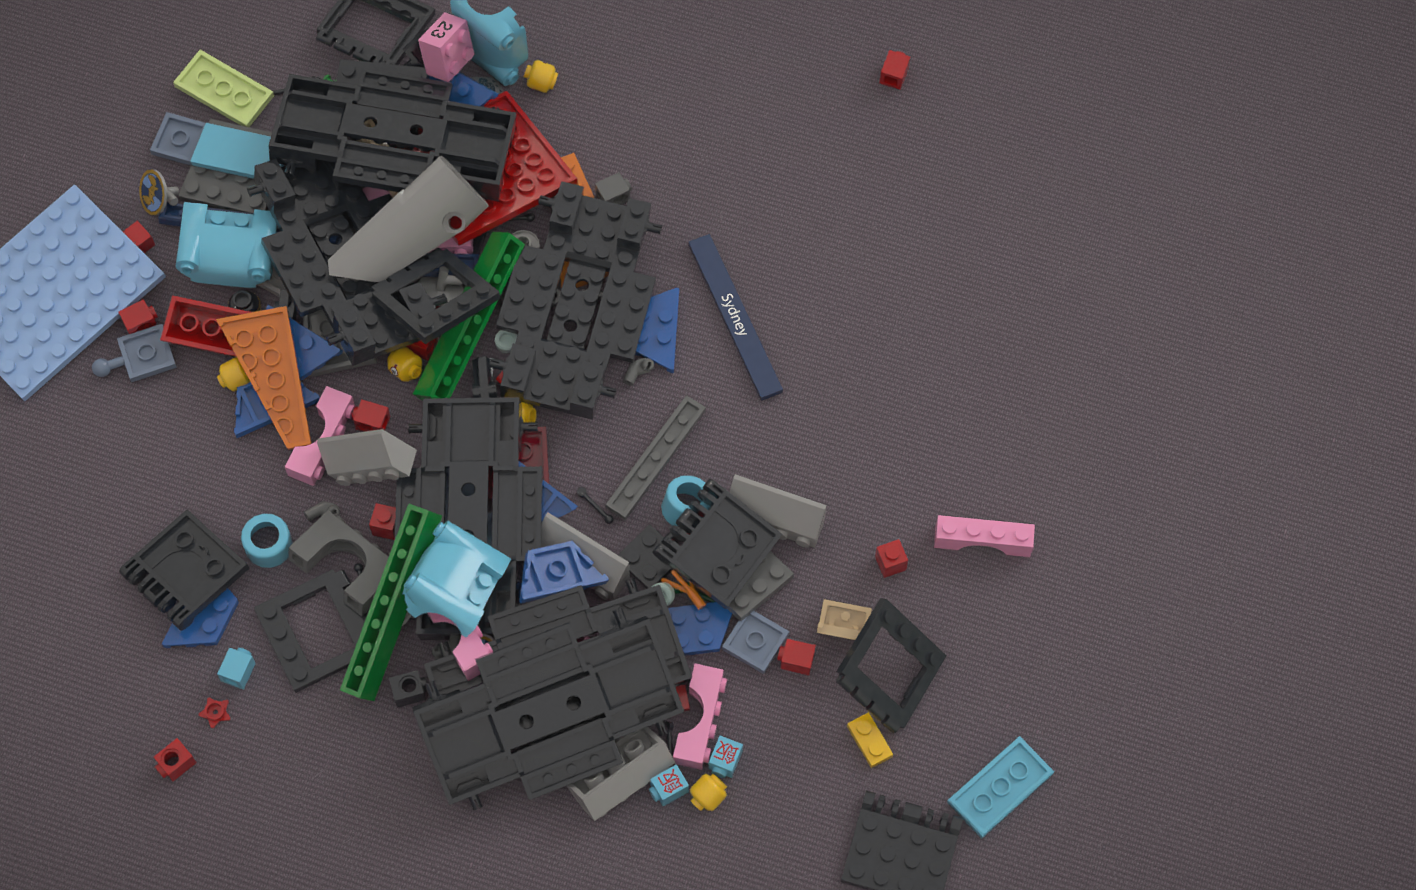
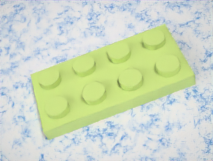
(223, 89)

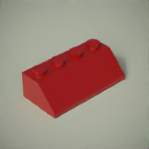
(195, 325)

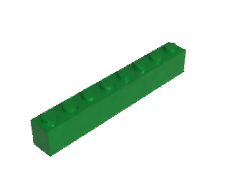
(459, 342)
(389, 605)

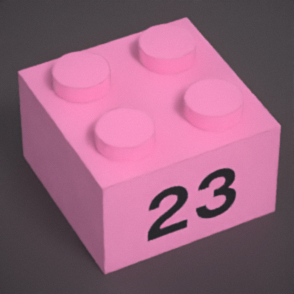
(446, 47)

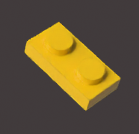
(869, 740)

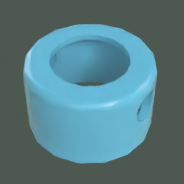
(671, 505)
(271, 556)

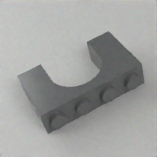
(333, 535)

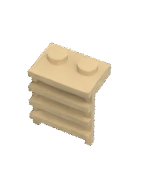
(842, 619)

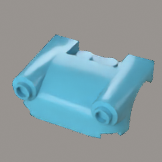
(496, 41)
(224, 246)
(454, 577)

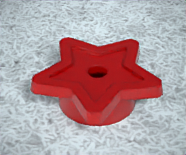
(211, 706)

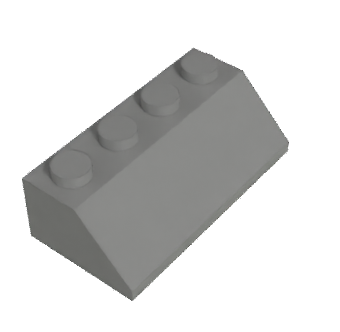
(366, 457)
(788, 513)
(605, 561)
(643, 758)

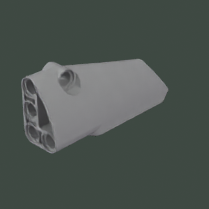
(409, 225)

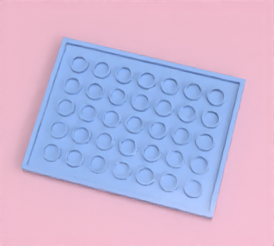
(64, 288)

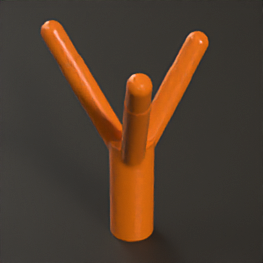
(689, 590)

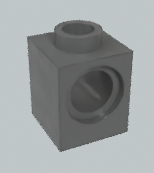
(613, 189)

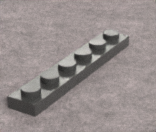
(655, 457)

